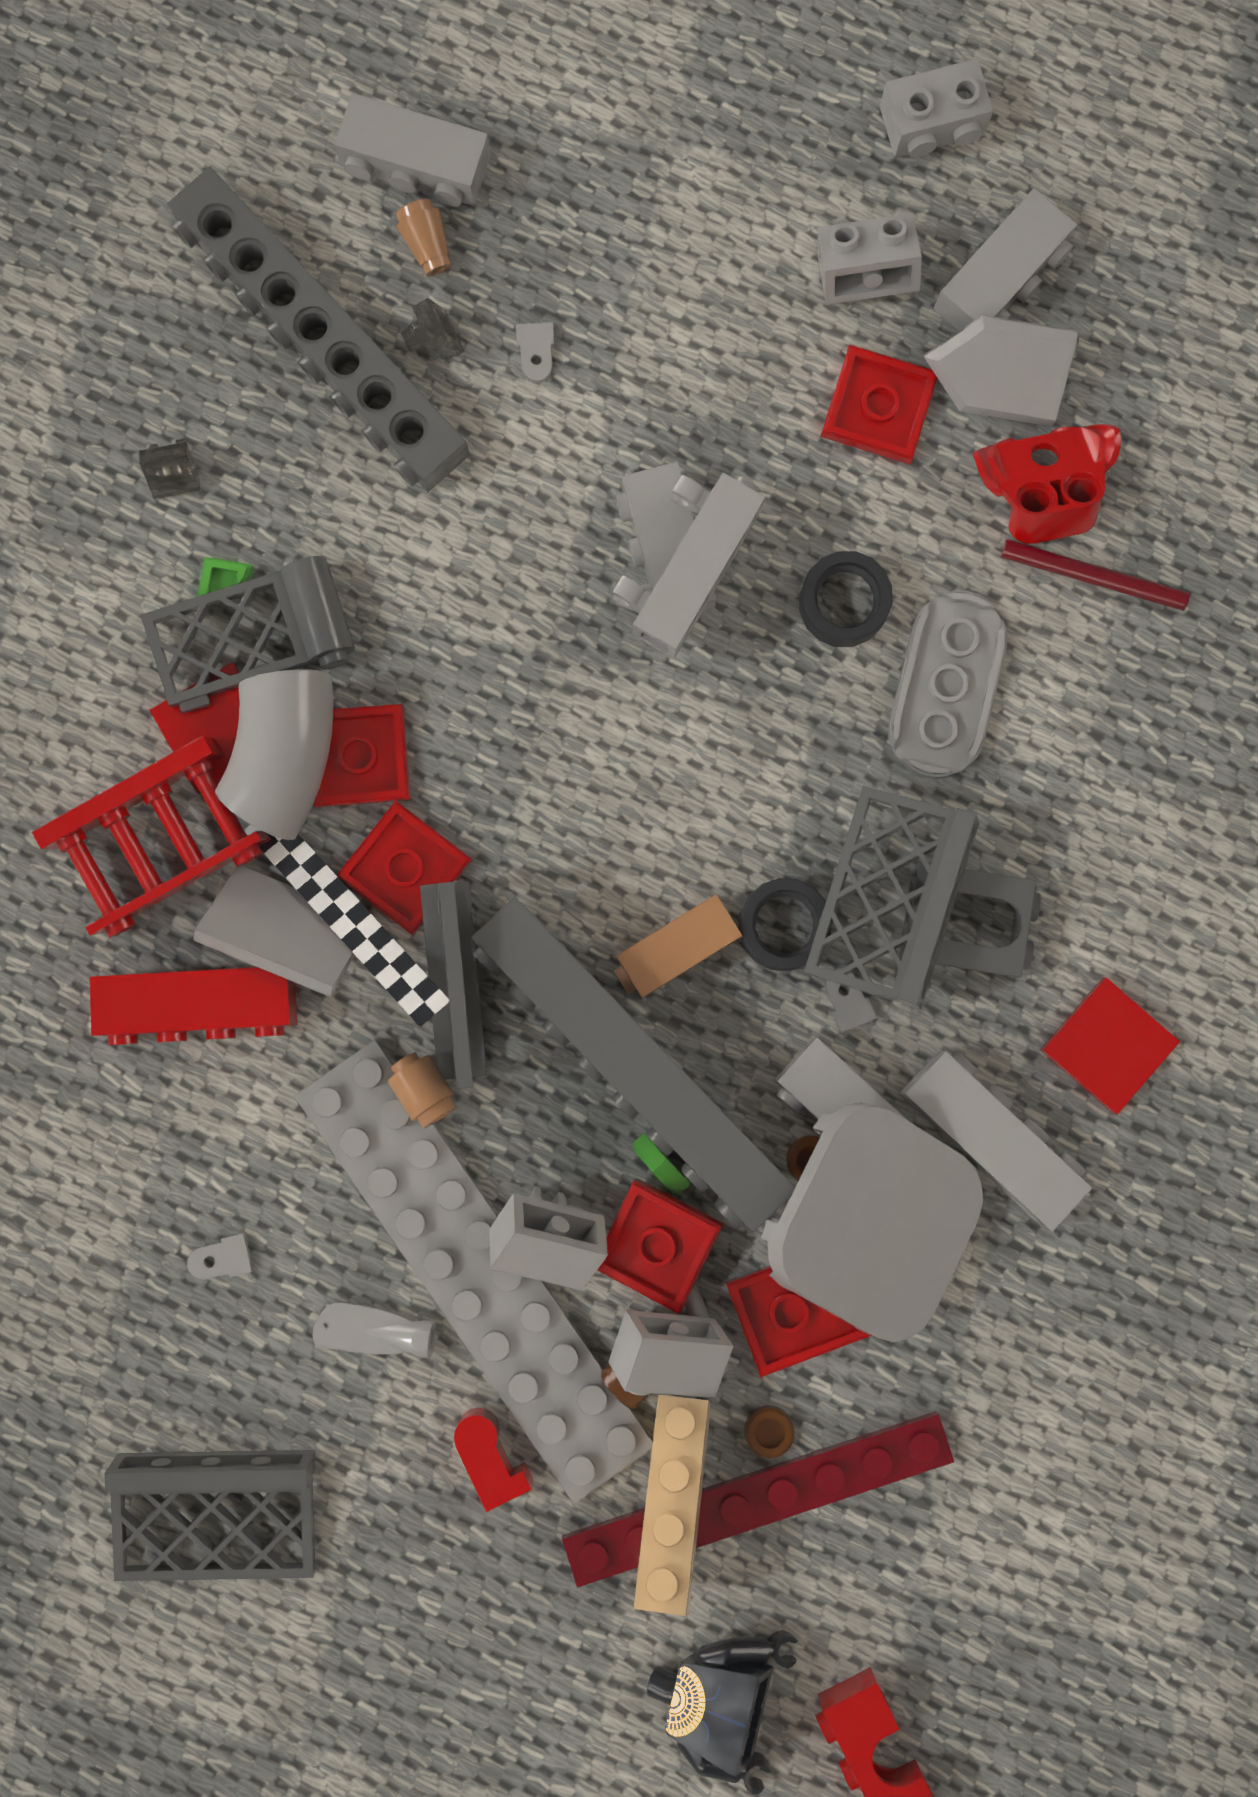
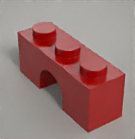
(858, 1719)

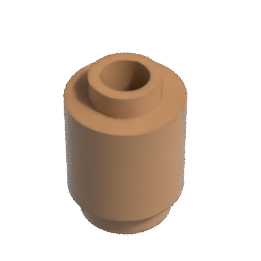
(421, 1089)

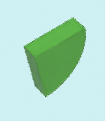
(222, 574)
(660, 1165)

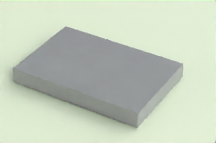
(274, 930)

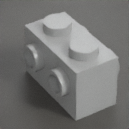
(936, 109)
(867, 252)

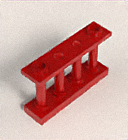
(111, 812)

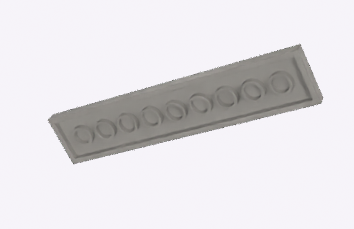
(502, 1318)

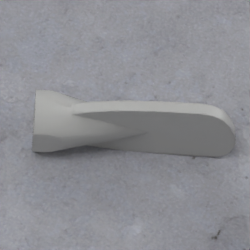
(372, 1331)

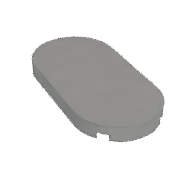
(947, 684)

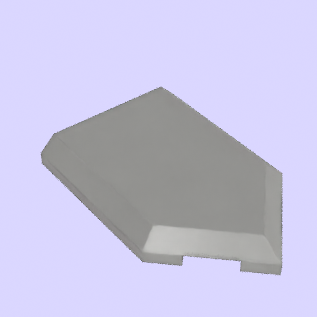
(1006, 369)

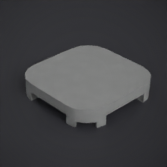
(875, 1222)

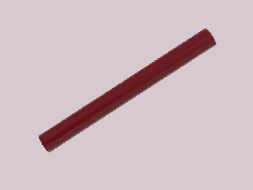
(1095, 575)

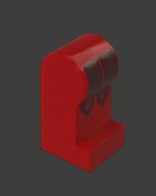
(486, 1460)

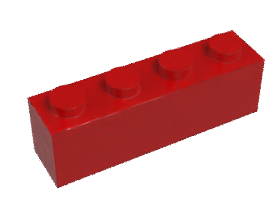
(191, 1001)

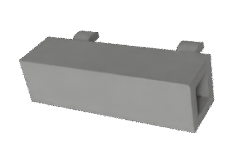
(698, 563)

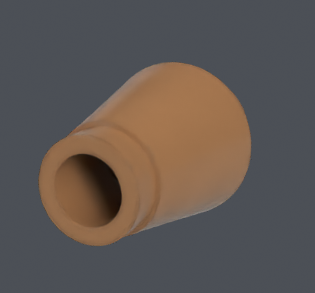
(424, 234)

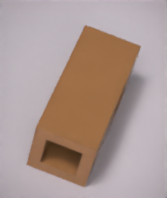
(676, 947)

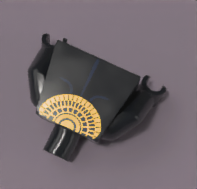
(720, 1705)

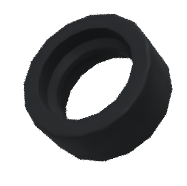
(859, 565)
(747, 922)

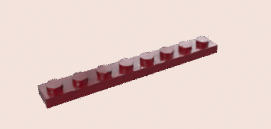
(773, 1493)

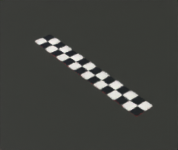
(355, 926)

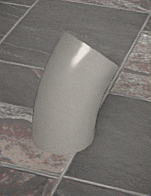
(279, 749)

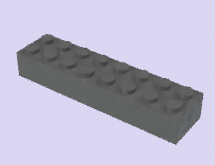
(634, 1064)

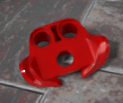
(1053, 498)

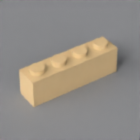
(672, 1505)

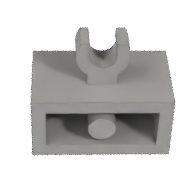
(547, 1240)
(670, 1354)

